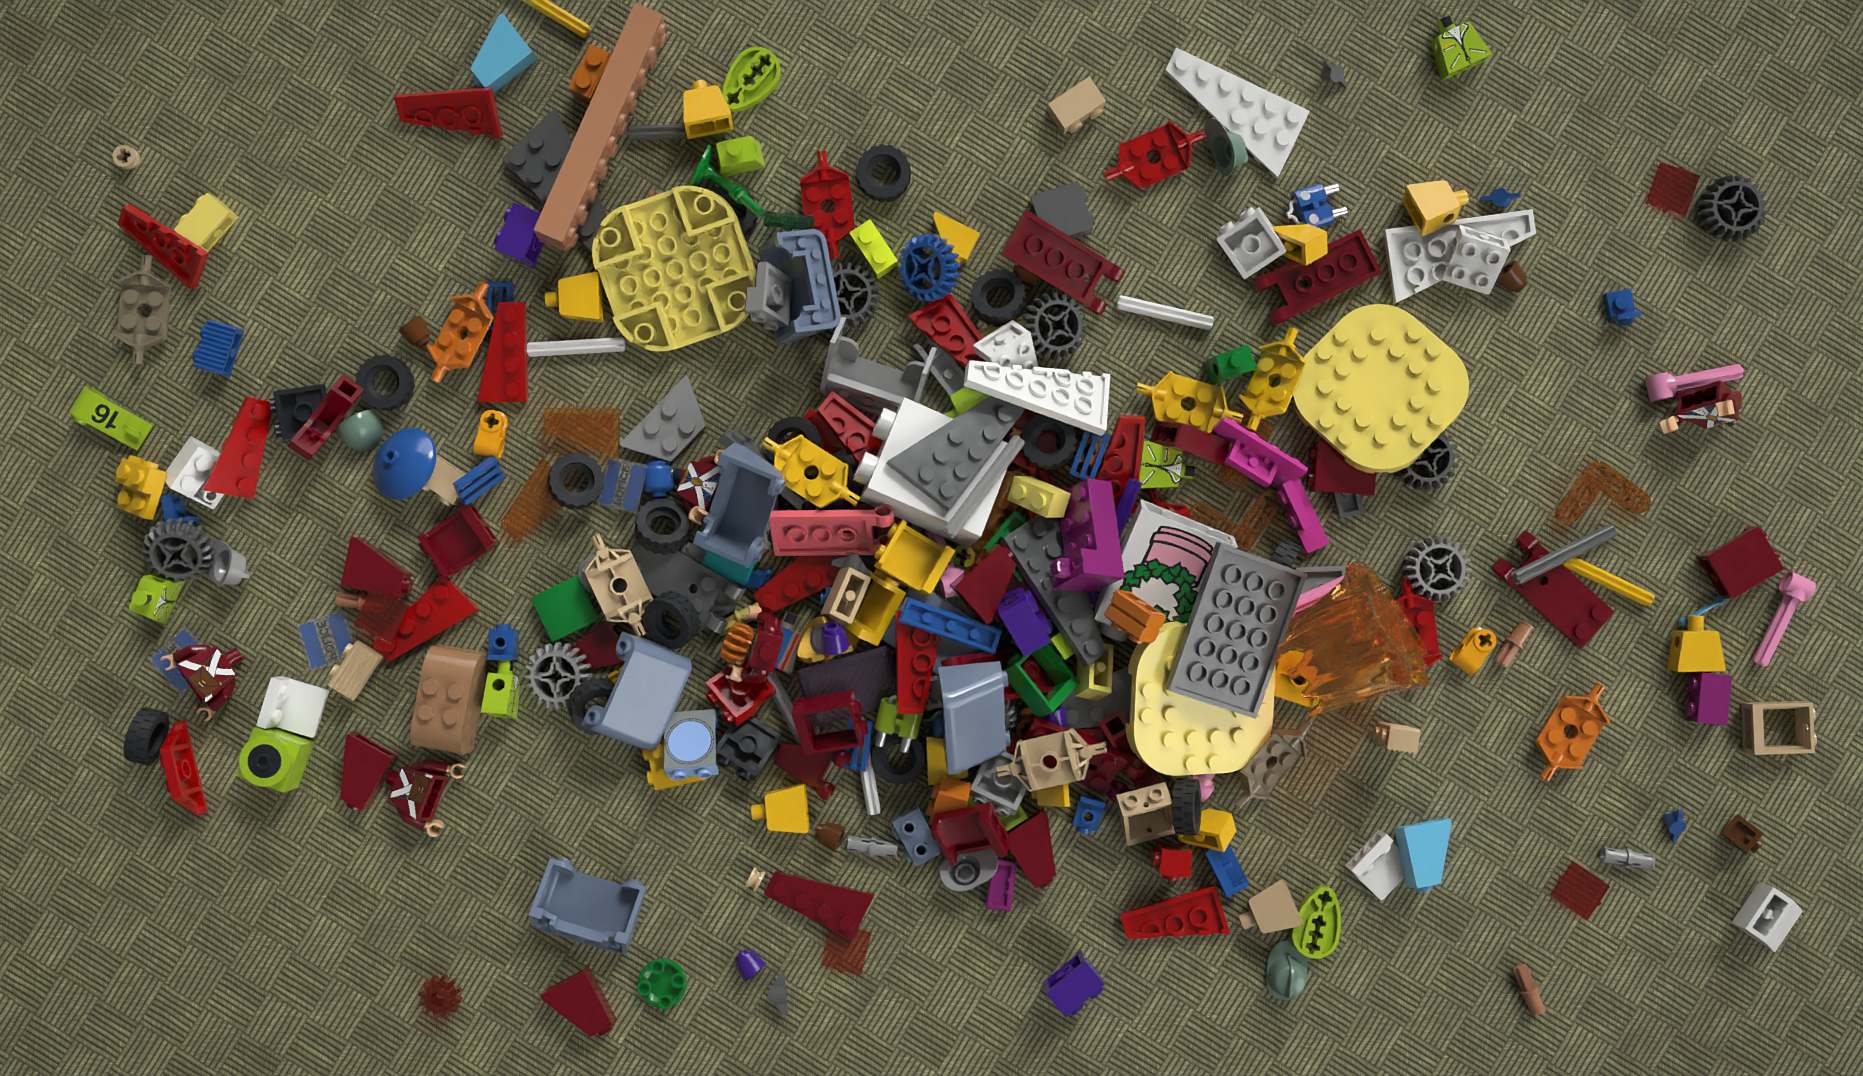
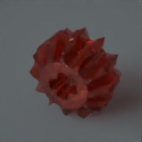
(436, 1004)

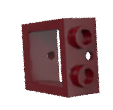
(830, 741)

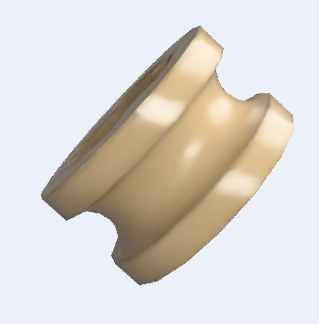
(133, 160)
(755, 879)

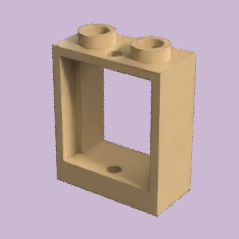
(1754, 729)
(1159, 821)

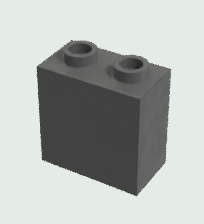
(1064, 209)

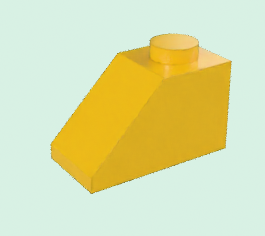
(960, 236)
(1303, 242)
(1052, 796)
(1215, 831)

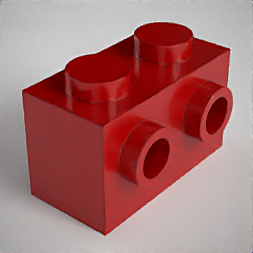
(1171, 860)

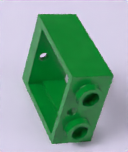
(1055, 669)

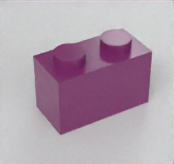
(1708, 698)

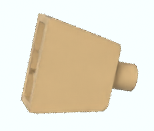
(1272, 910)

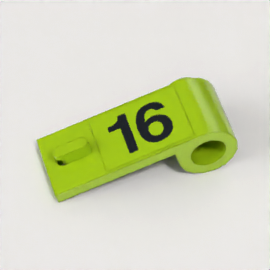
(96, 410)

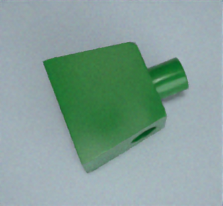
(1230, 365)

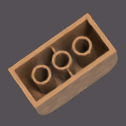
(449, 699)

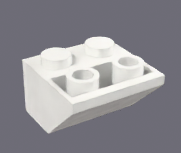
(191, 470)
(1767, 916)

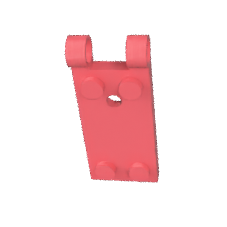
(823, 531)

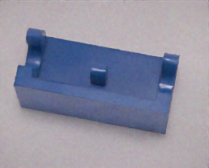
(1226, 870)

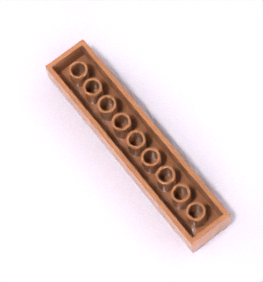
(601, 128)

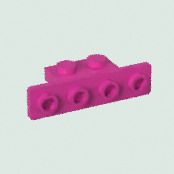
(1255, 456)
(1300, 512)

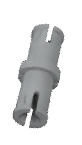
(872, 846)
(1627, 858)

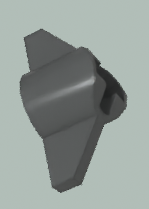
(1333, 73)
(852, 561)
(778, 994)

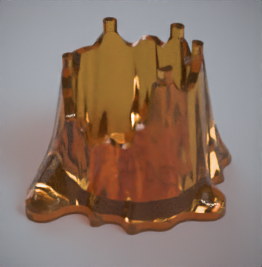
(1355, 644)

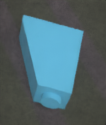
(501, 56)
(1423, 852)

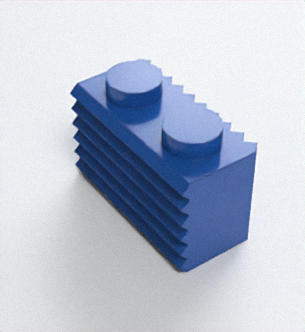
(217, 348)

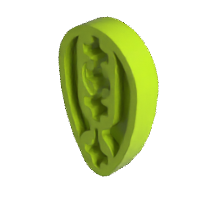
(741, 68)
(1329, 930)

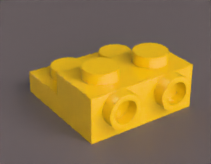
(141, 486)
(657, 774)

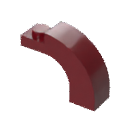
(326, 418)
(1115, 732)

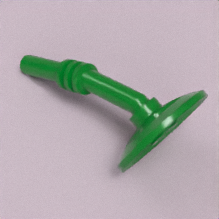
(740, 195)

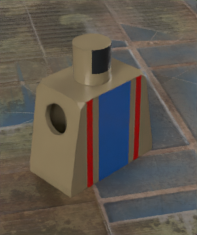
(787, 656)

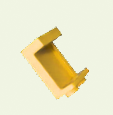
(912, 558)
(877, 608)

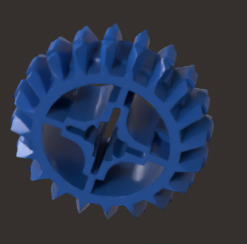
(937, 269)

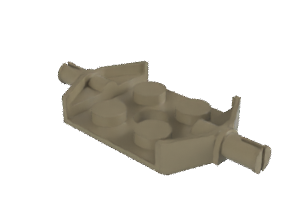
(137, 291)
(1283, 748)

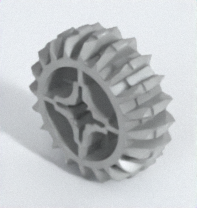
(1455, 580)
(558, 665)

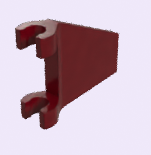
(600, 645)
(810, 768)

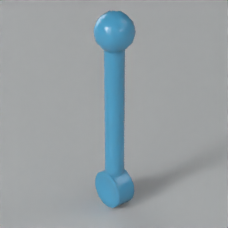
(1718, 601)

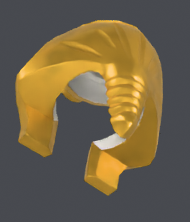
(810, 642)

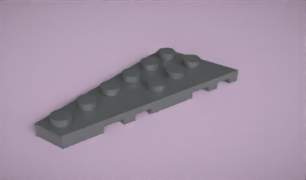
(538, 163)
(953, 454)
(1034, 549)

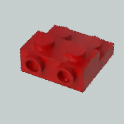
(736, 698)

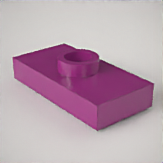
(1001, 886)

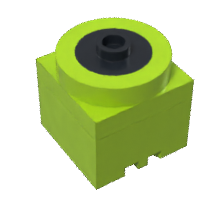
(274, 758)

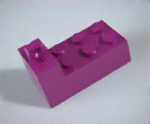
(1089, 540)

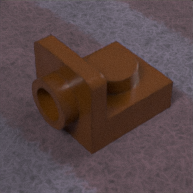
(1743, 835)

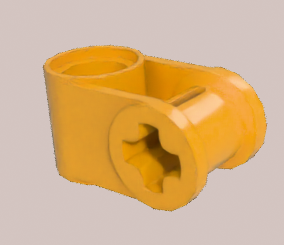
(491, 437)
(1470, 652)

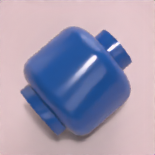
(658, 479)

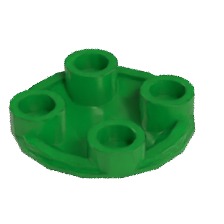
(662, 983)

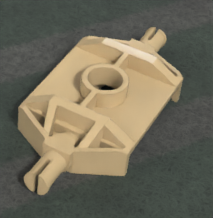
(601, 573)
(1068, 749)

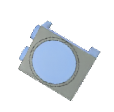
(691, 744)

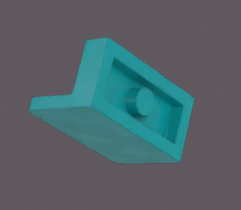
(728, 568)

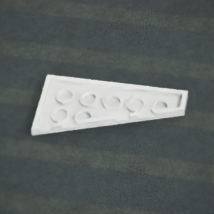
(1260, 117)
(1421, 260)
(1048, 391)

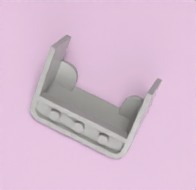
(868, 383)

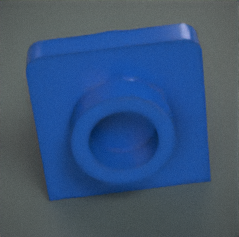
(1620, 307)
(175, 508)

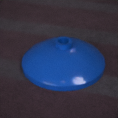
(404, 463)

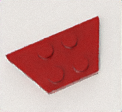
(181, 769)

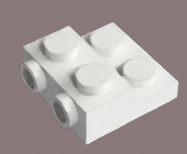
(1250, 242)

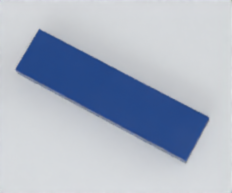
(949, 625)

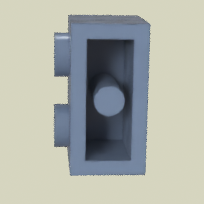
(916, 835)

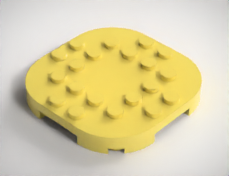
(674, 268)
(1380, 388)
(1183, 733)

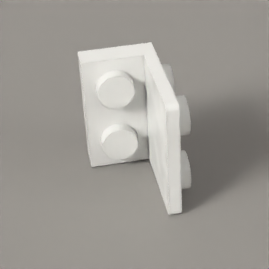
(1476, 260)
(1008, 347)
(293, 706)
(1378, 865)

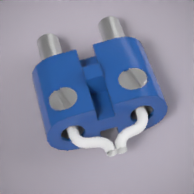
(1312, 206)

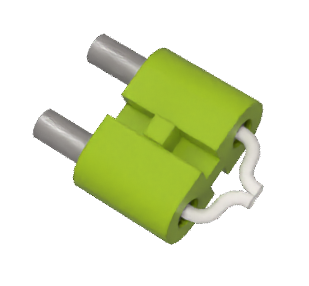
(889, 722)

